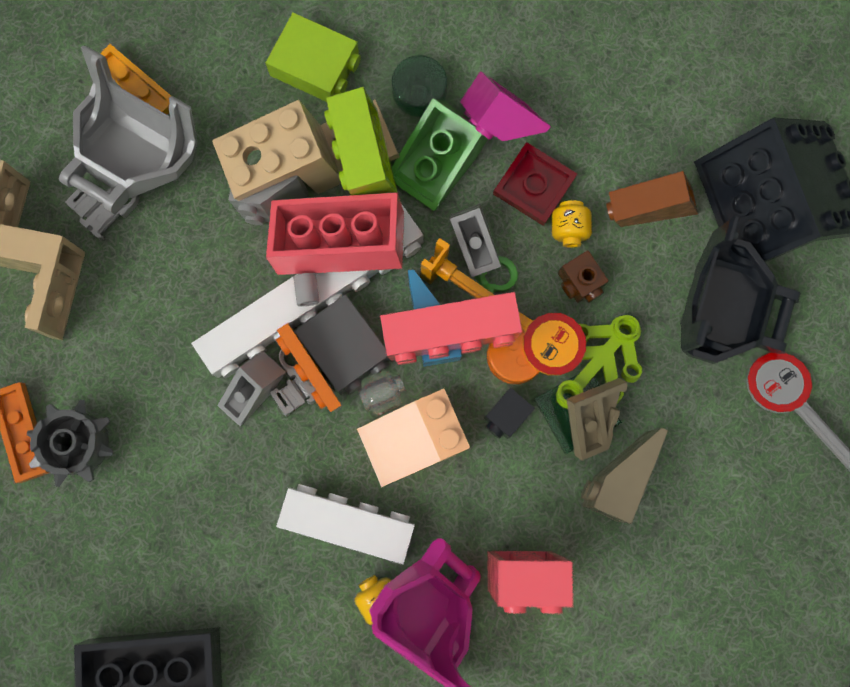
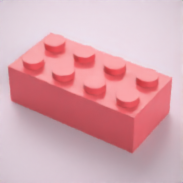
(336, 234)
(451, 327)
(530, 580)

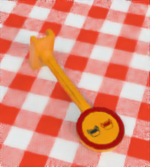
(550, 342)

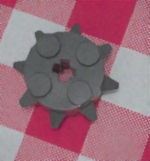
(51, 446)

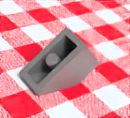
(475, 240)
(250, 387)

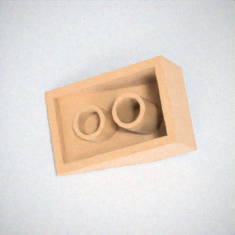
(413, 437)

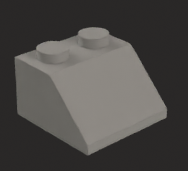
(257, 207)

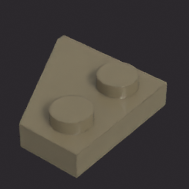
(594, 417)

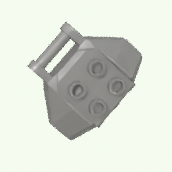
(126, 140)

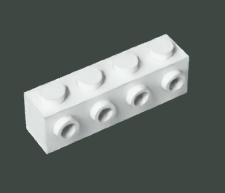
(345, 524)

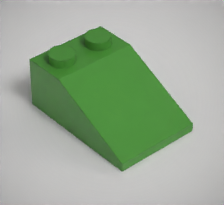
(437, 154)

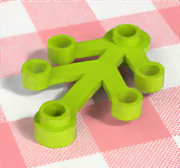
(604, 356)

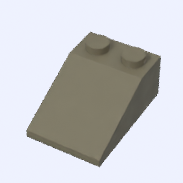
(621, 484)

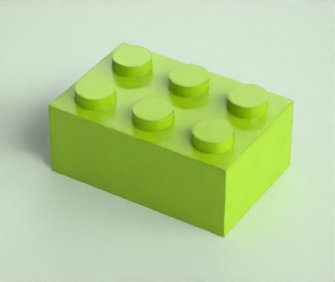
(359, 143)

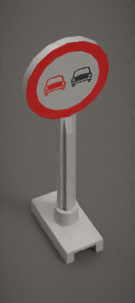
(784, 385)

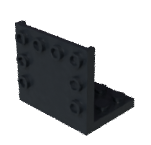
(781, 184)

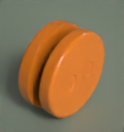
(510, 363)

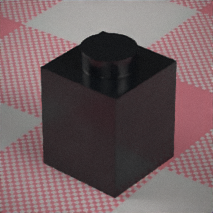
(508, 414)

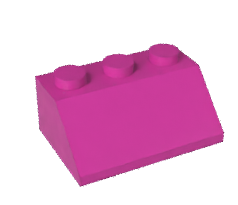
(499, 111)

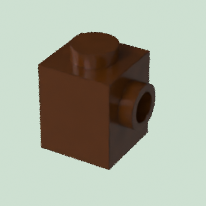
(582, 278)

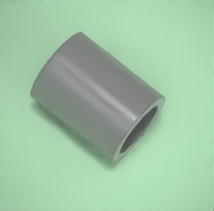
(306, 289)

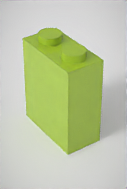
(313, 58)

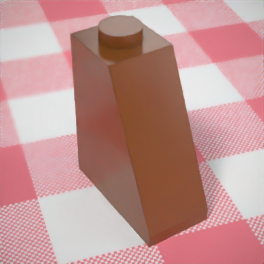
(653, 201)

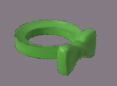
(500, 288)

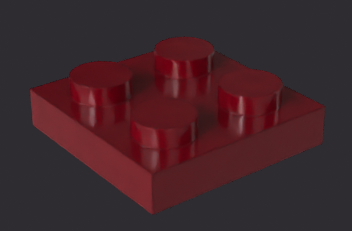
(534, 183)

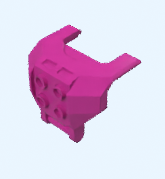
(428, 615)

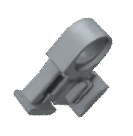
(97, 217)
(294, 392)

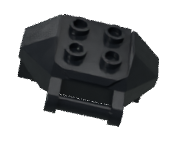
(733, 301)

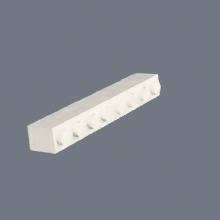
(257, 324)

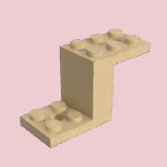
(289, 146)
(47, 254)

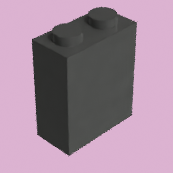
(343, 345)

